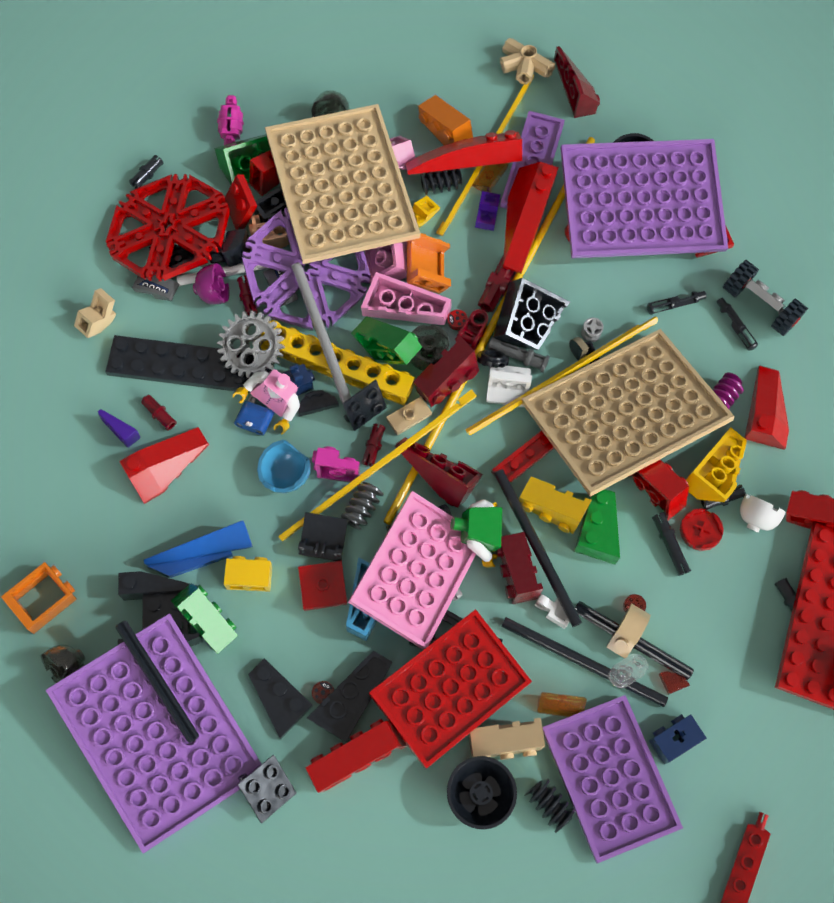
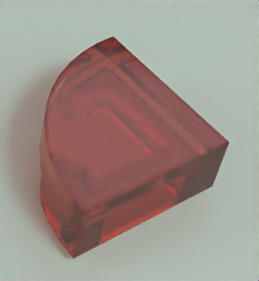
(673, 682)

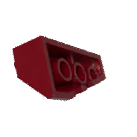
(577, 88)
(449, 480)

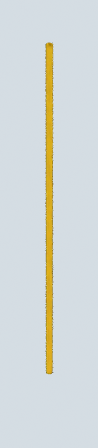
(480, 347)

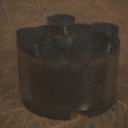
(433, 342)

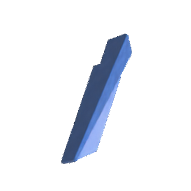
(201, 551)

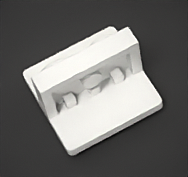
(507, 384)

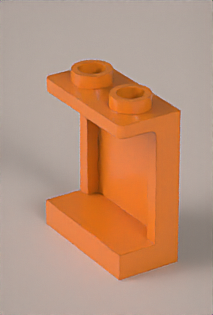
(426, 263)

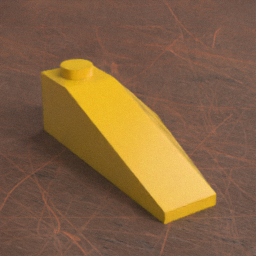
(717, 473)

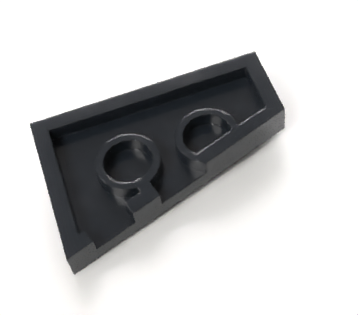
(280, 698)

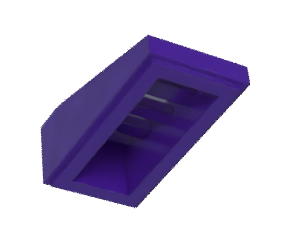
(124, 432)

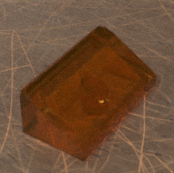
(489, 177)
(560, 704)

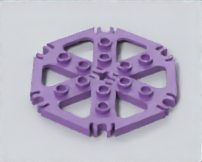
(287, 285)

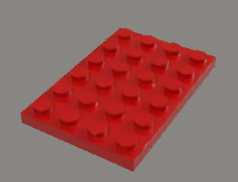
(450, 688)

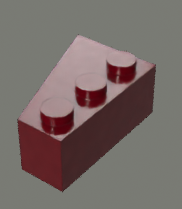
(448, 373)
(518, 569)

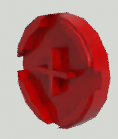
(701, 529)

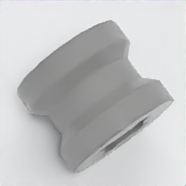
(596, 328)

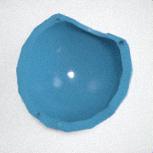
(283, 467)

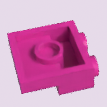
(331, 467)

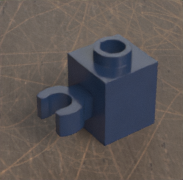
(301, 377)

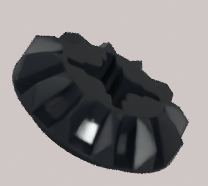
(492, 358)

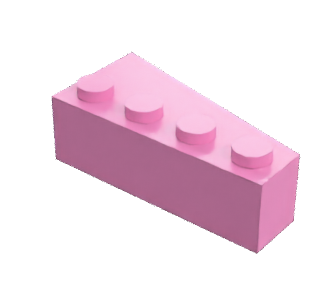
(404, 302)

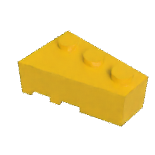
(553, 505)

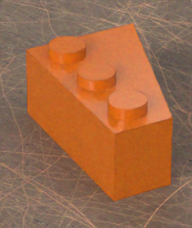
(444, 121)

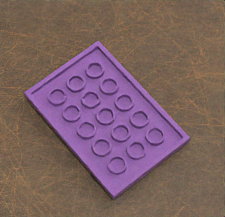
(611, 779)

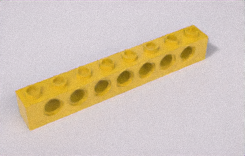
(358, 378)

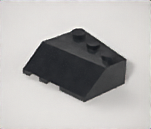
(528, 314)

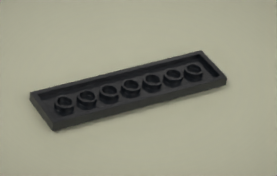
(172, 363)

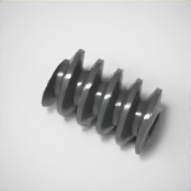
(361, 504)

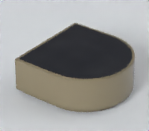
(578, 347)

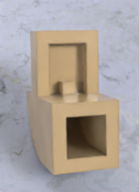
(97, 316)
(629, 631)

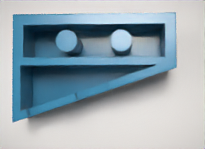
(357, 621)

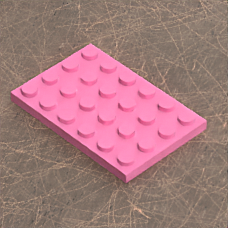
(414, 572)

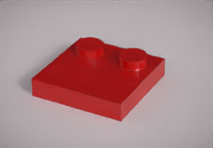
(240, 202)

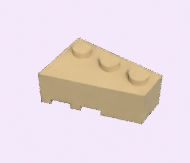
(507, 740)

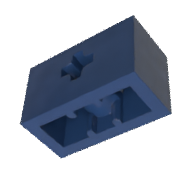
(689, 734)

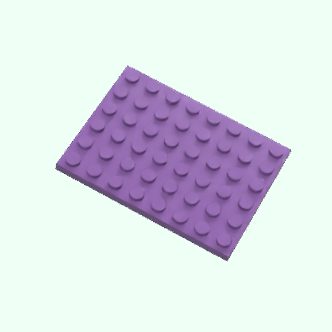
(643, 198)
(137, 746)

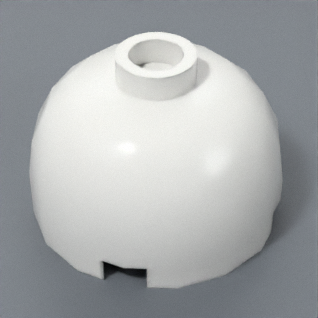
(760, 514)

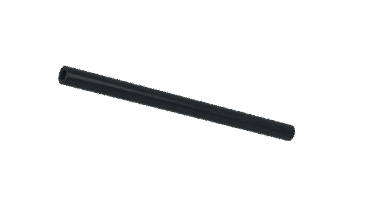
(538, 548)
(580, 659)

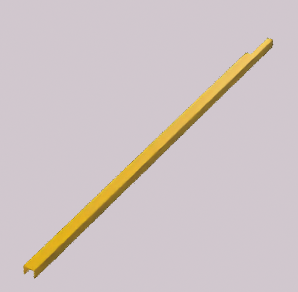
(444, 225)
(569, 370)
(466, 398)

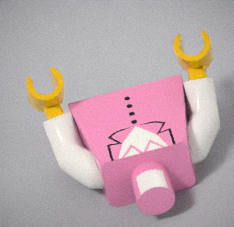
(275, 392)

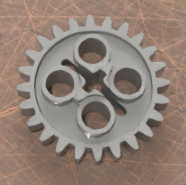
(239, 330)

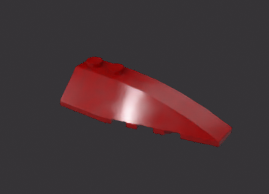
(470, 152)
(525, 210)

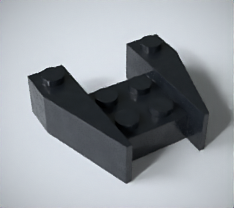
(157, 598)

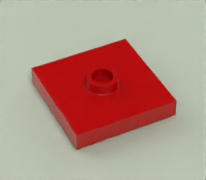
(322, 585)

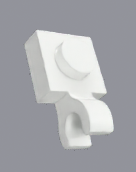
(555, 611)

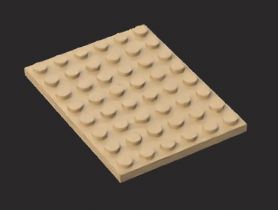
(341, 183)
(626, 411)

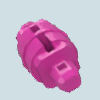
(226, 122)

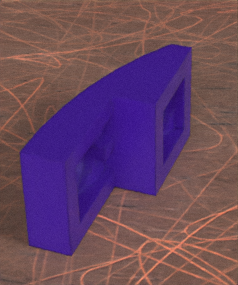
(487, 211)

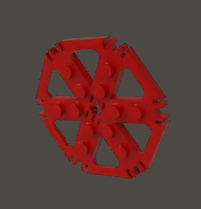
(156, 220)

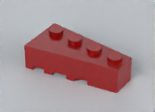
(663, 487)
(354, 756)

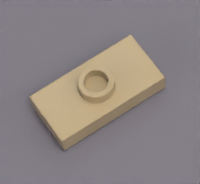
(409, 415)

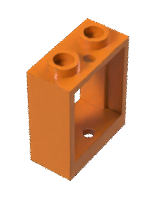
(29, 582)

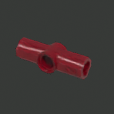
(495, 287)

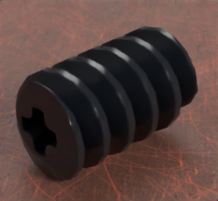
(440, 180)
(551, 804)

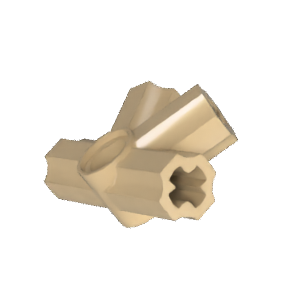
(524, 60)

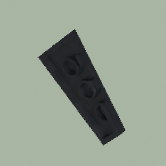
(348, 701)

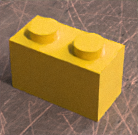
(248, 574)

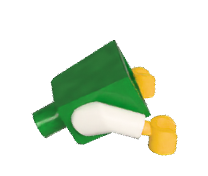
(481, 529)

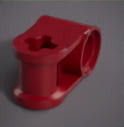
(471, 331)

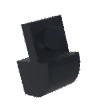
(232, 248)

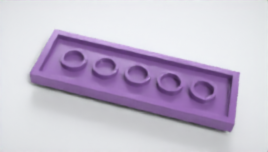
(539, 144)

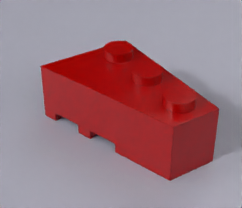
(806, 509)

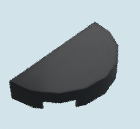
(317, 401)

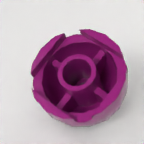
(210, 285)

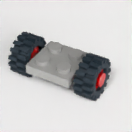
(743, 278)

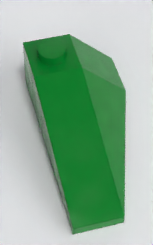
(236, 156)

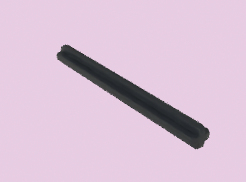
(642, 645)
(157, 681)

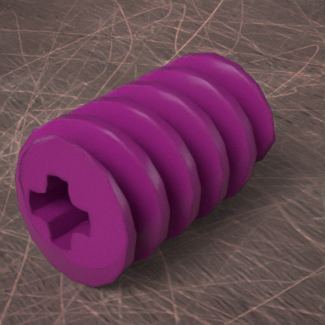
(728, 389)

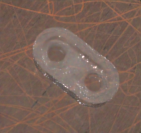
(630, 670)

